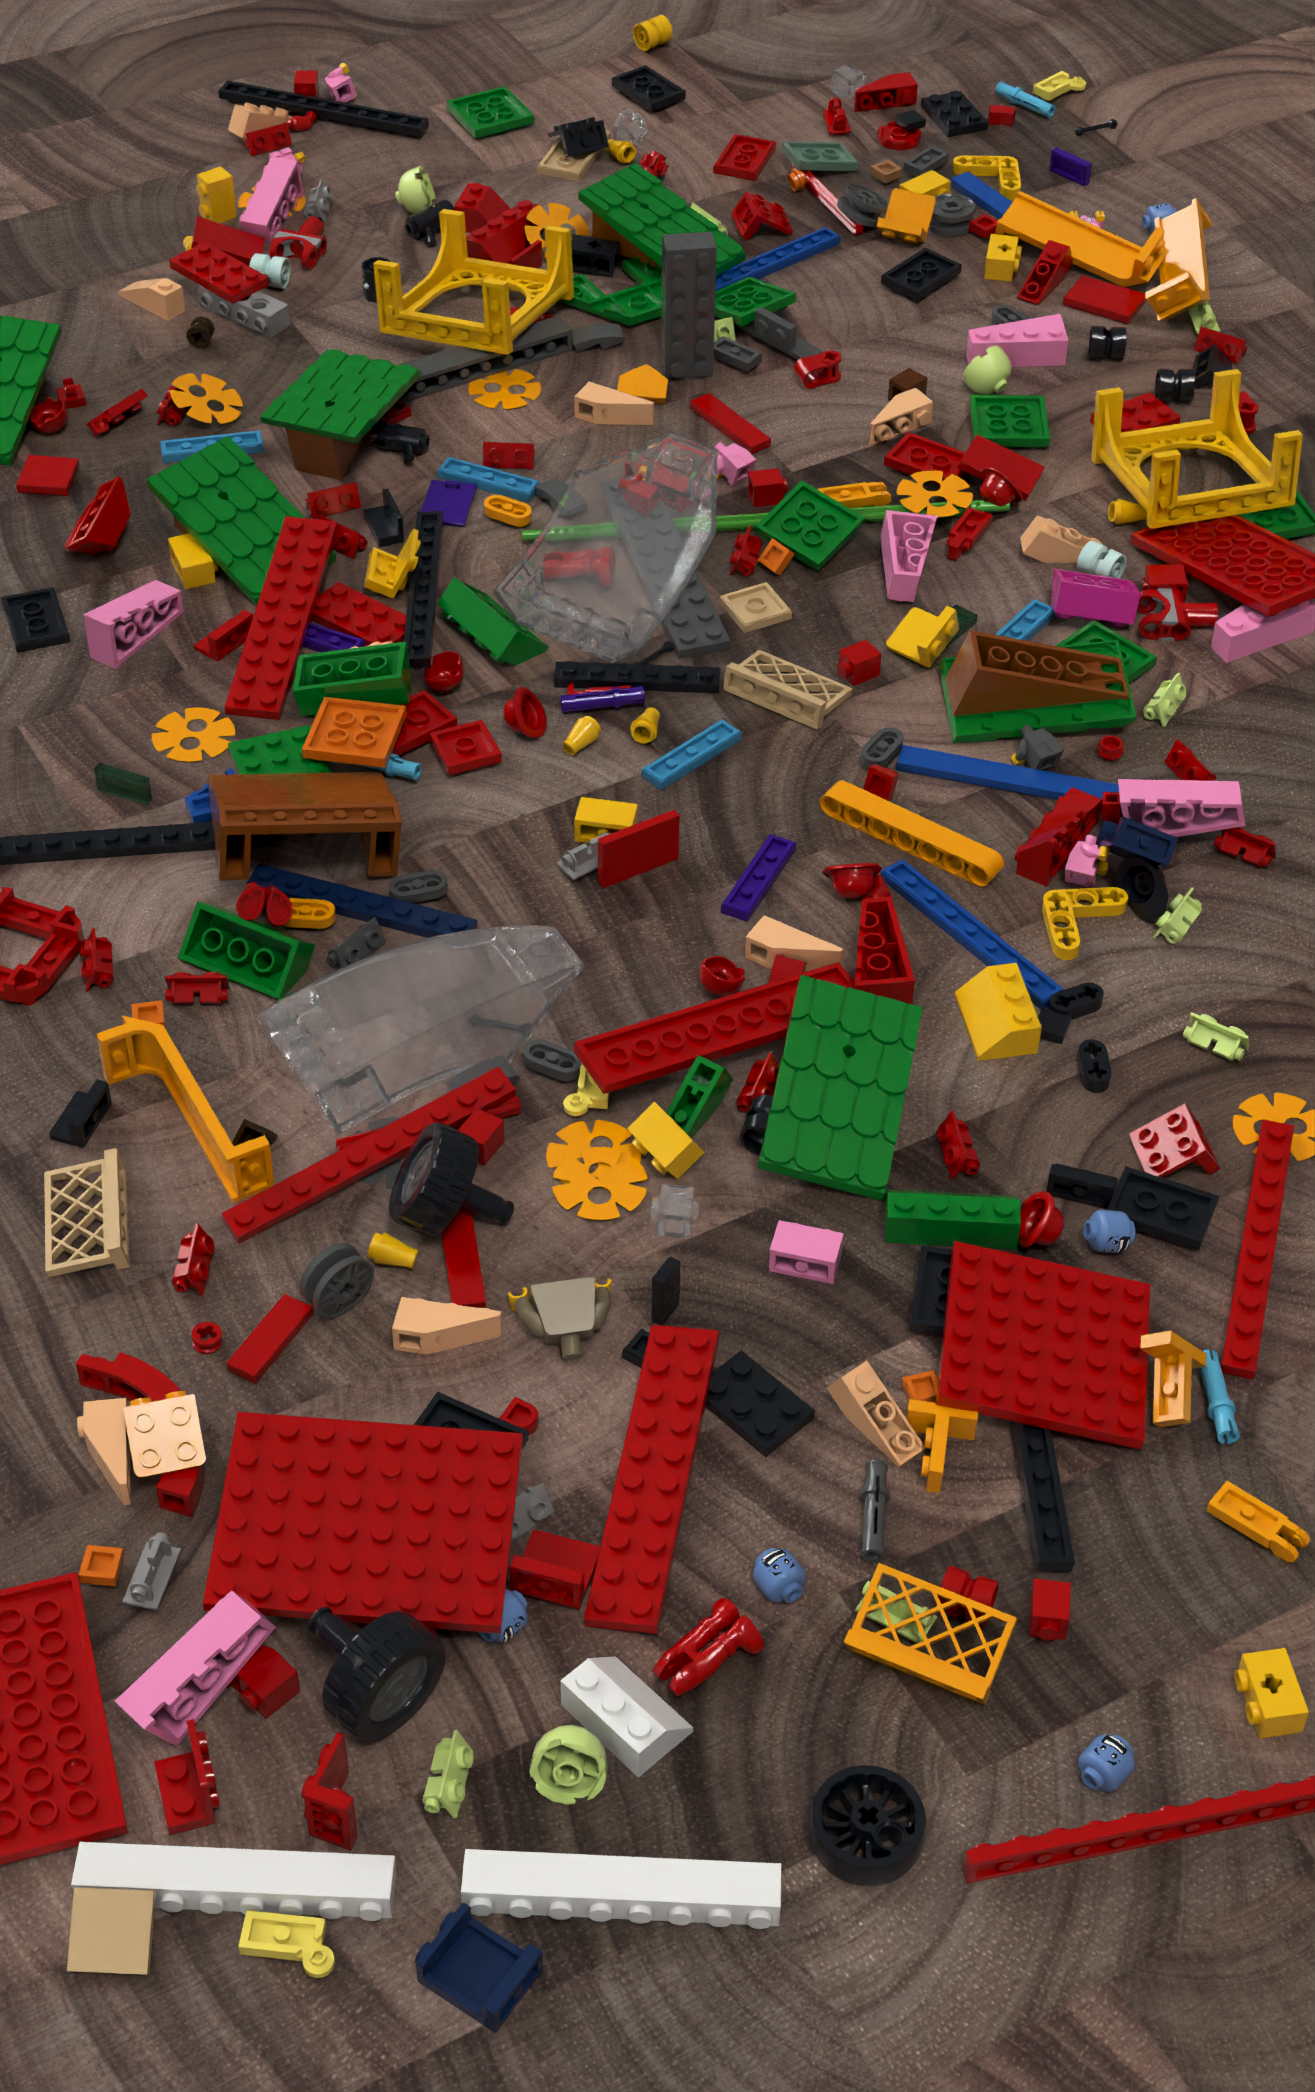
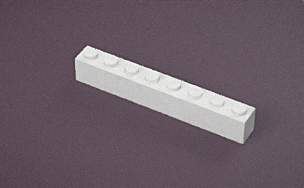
(244, 1879)
(622, 1888)

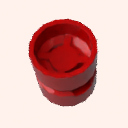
(979, 1589)

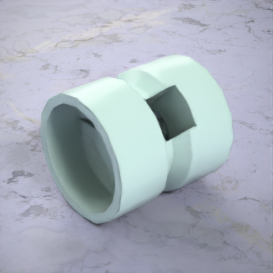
(276, 269)
(1100, 561)

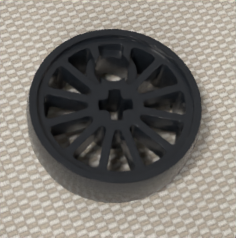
(867, 1826)

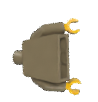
(564, 1311)

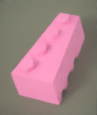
(273, 198)
(1025, 342)
(904, 551)
(130, 622)
(1250, 631)
(1182, 805)
(196, 1669)

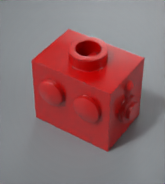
(1165, 577)

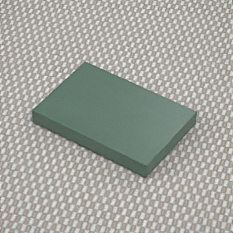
(819, 156)

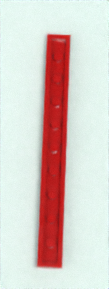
(363, 1156)
(1257, 1250)
(1139, 1831)

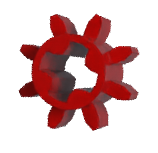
(654, 163)

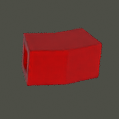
(1001, 115)
(1111, 807)

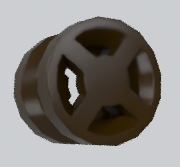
(205, 329)

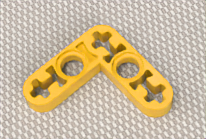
(1003, 167)
(1070, 909)

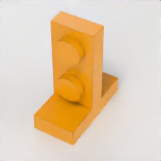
(1172, 1376)
(938, 1424)

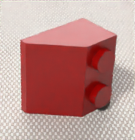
(479, 205)

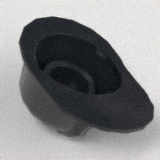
(1144, 887)

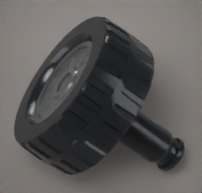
(439, 1181)
(379, 1671)

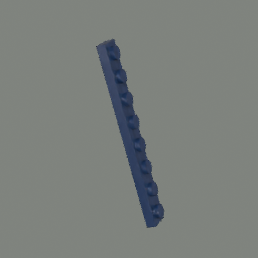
(365, 905)

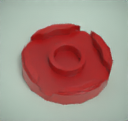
(896, 138)

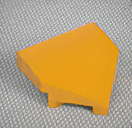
(644, 383)

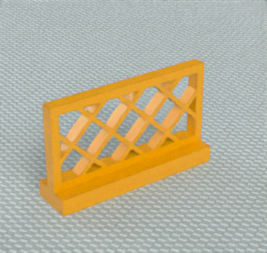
(918, 1663)

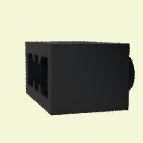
(594, 255)

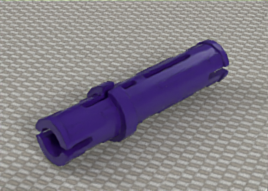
(602, 699)

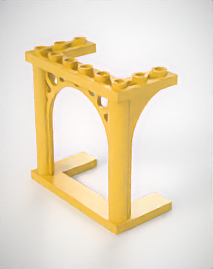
(454, 269)
(1126, 451)

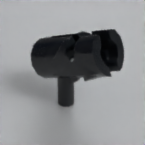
(426, 222)
(400, 439)

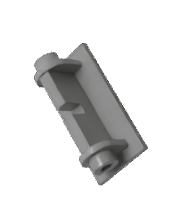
(319, 201)
(581, 859)
(531, 1509)
(152, 1573)

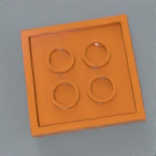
(354, 732)

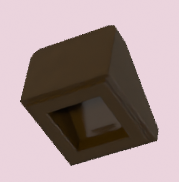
(250, 1131)

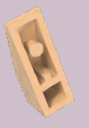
(157, 296)
(108, 1442)

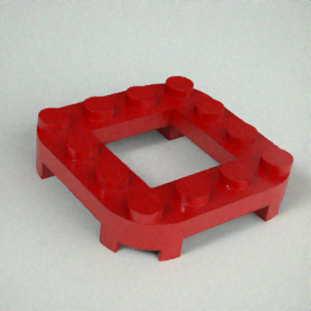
(62, 943)

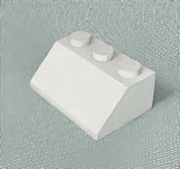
(622, 1712)

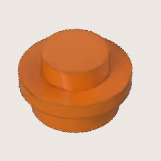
(796, 180)

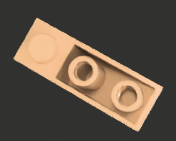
(251, 118)
(609, 406)
(901, 415)
(1052, 542)
(774, 937)
(438, 1326)
(875, 1413)

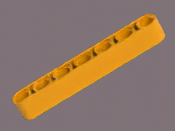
(912, 833)

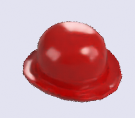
(998, 488)
(525, 714)
(852, 880)
(1040, 1220)

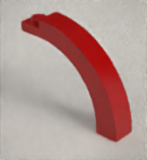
(133, 1380)

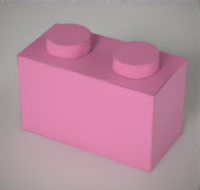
(805, 1252)

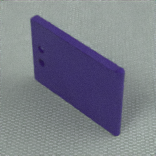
(452, 499)

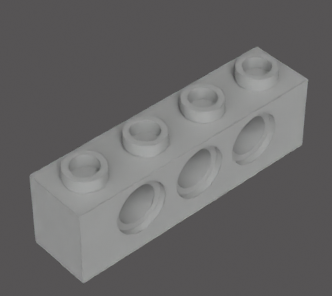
(255, 311)

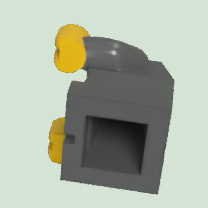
(1038, 749)

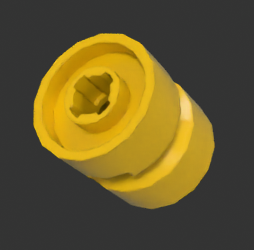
(652, 32)

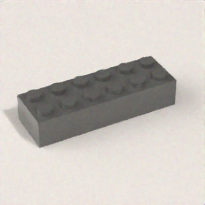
(688, 305)

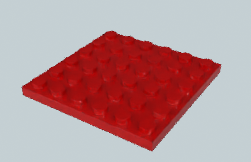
(1045, 1345)

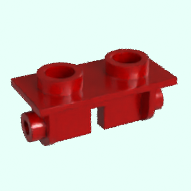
(836, 118)
(267, 139)
(1230, 345)
(169, 411)
(508, 455)
(333, 500)
(347, 540)
(745, 553)
(1186, 765)
(1258, 849)
(97, 961)
(211, 986)
(760, 1082)
(956, 1146)
(194, 1261)

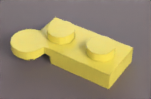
(1057, 85)
(587, 1096)
(287, 1939)

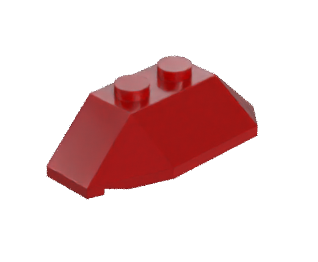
(101, 520)

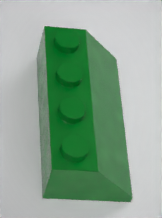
(489, 623)
(359, 674)
(245, 950)
(952, 1217)

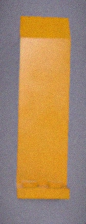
(1089, 245)
(1184, 268)
(147, 1048)

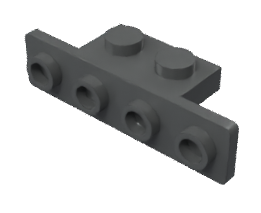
(779, 334)

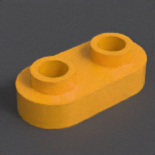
(508, 510)
(311, 913)

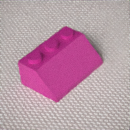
(1094, 597)

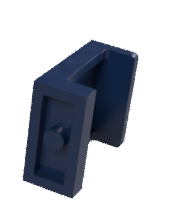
(1138, 840)
(477, 1968)

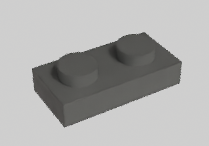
(925, 161)
(736, 354)

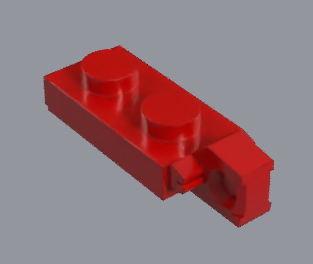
(115, 414)
(967, 532)

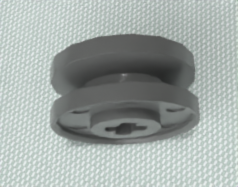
(862, 204)
(952, 215)
(336, 1280)

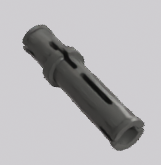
(874, 1510)

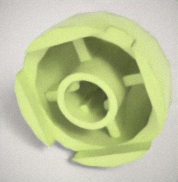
(415, 190)
(988, 373)
(569, 1764)

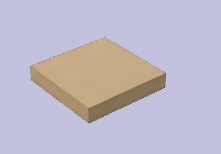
(755, 607)
(111, 1930)

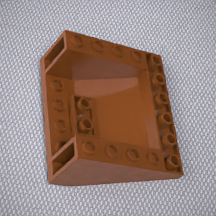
(303, 804)

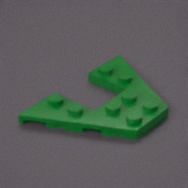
(625, 306)

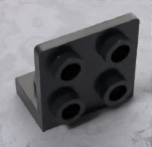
(581, 136)

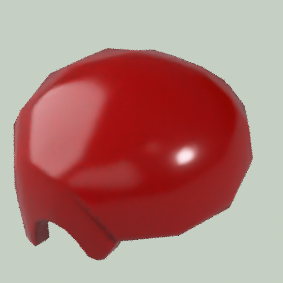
(49, 416)
(445, 672)
(720, 976)

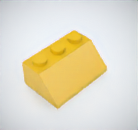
(999, 1013)

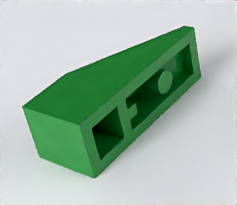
(699, 1095)

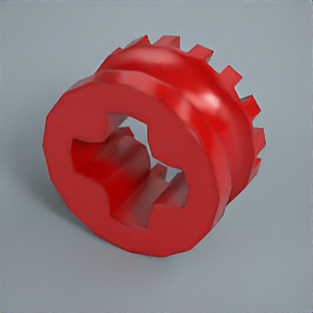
(211, 1344)

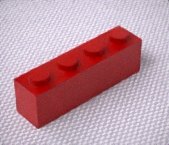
(502, 236)
(1057, 835)
(881, 953)

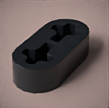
(1077, 1000)
(1088, 1066)

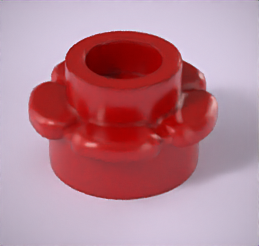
(1110, 748)

